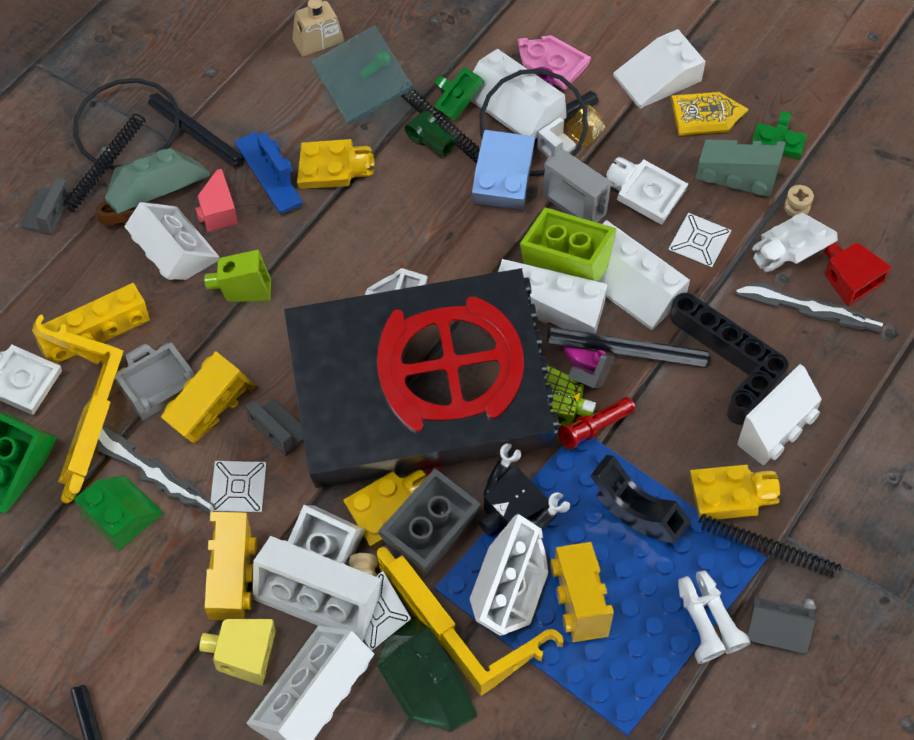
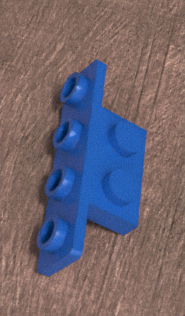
(270, 170)

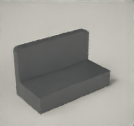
(47, 208)
(593, 378)
(276, 425)
(781, 625)

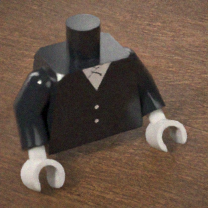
(512, 493)

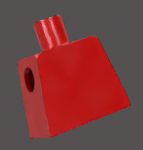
(854, 271)

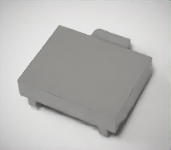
(154, 379)

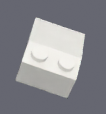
(661, 69)
(326, 534)

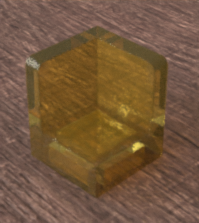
(596, 125)

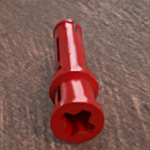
(588, 426)

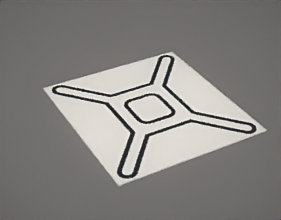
(700, 239)
(238, 486)
(387, 615)

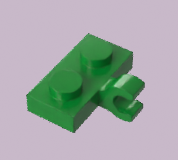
(457, 93)
(771, 135)

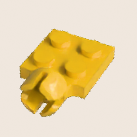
(333, 163)
(733, 491)
(379, 501)

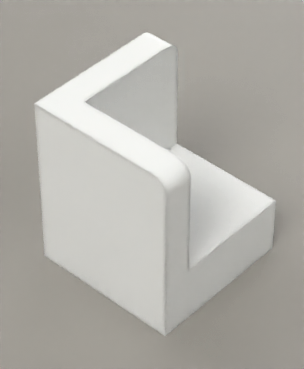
(552, 139)

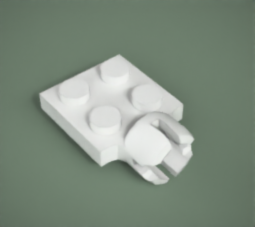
(646, 188)
(792, 242)
(25, 378)

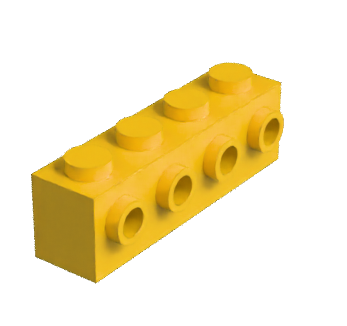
(97, 320)

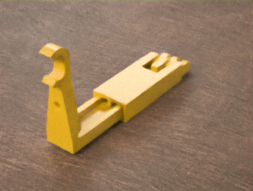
(95, 410)
(431, 613)

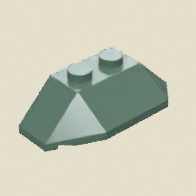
(151, 178)

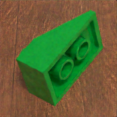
(22, 455)

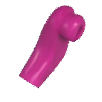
(582, 357)

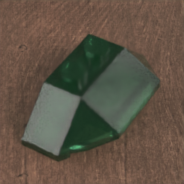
(424, 678)

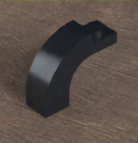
(636, 508)

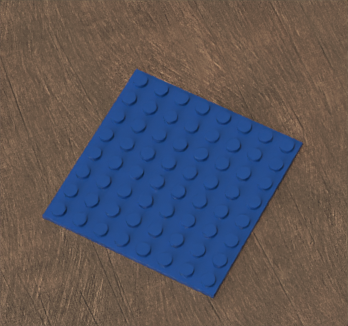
(649, 626)

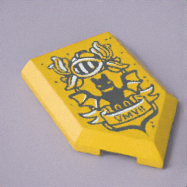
(705, 113)

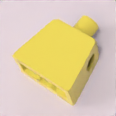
(241, 648)

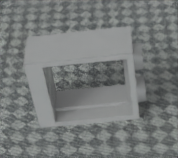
(582, 178)

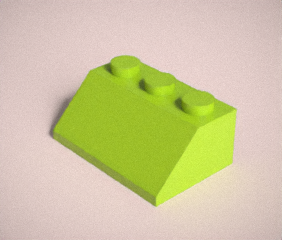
(568, 245)

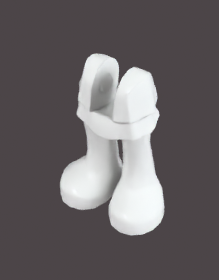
(711, 645)

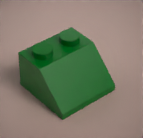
(117, 510)

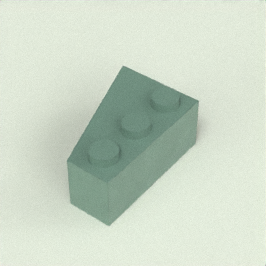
(740, 165)

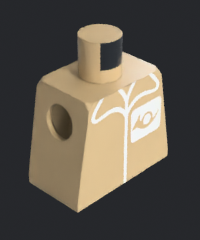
(316, 28)

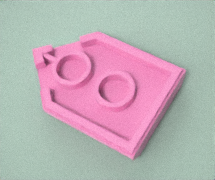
(555, 55)

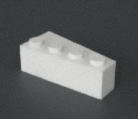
(563, 298)

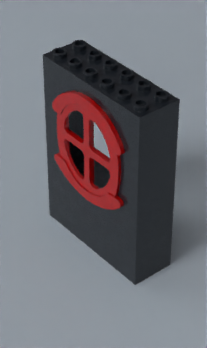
(354, 392)

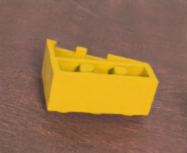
(206, 397)
(229, 566)
(581, 592)

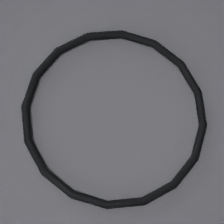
(548, 73)
(109, 85)

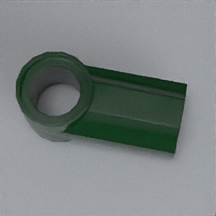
(426, 130)

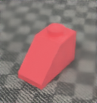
(216, 204)

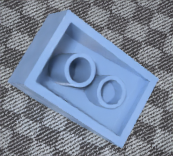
(503, 170)

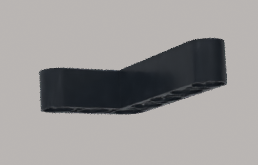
(733, 351)

